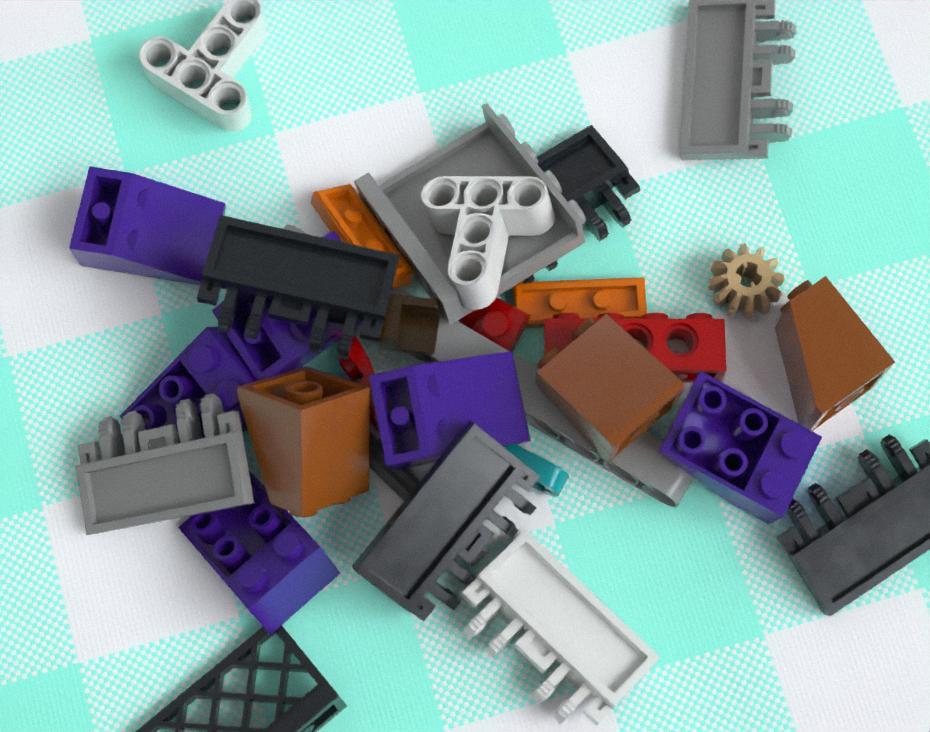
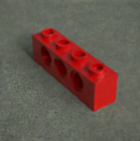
(699, 331)

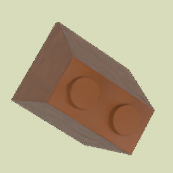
(826, 352)
(608, 386)
(309, 438)

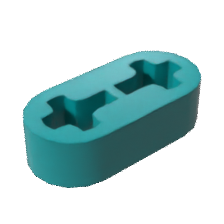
(551, 476)

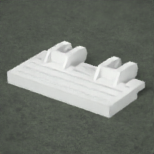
(562, 625)

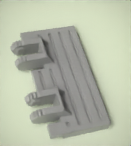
(724, 74)
(158, 474)

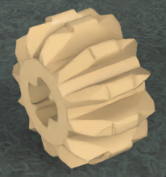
(762, 288)

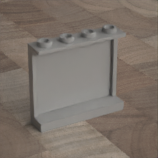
(480, 152)

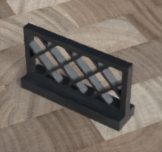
(306, 714)

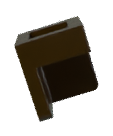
(411, 325)

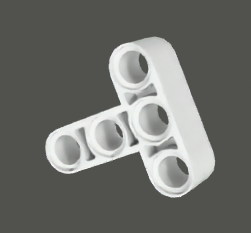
(216, 71)
(482, 217)

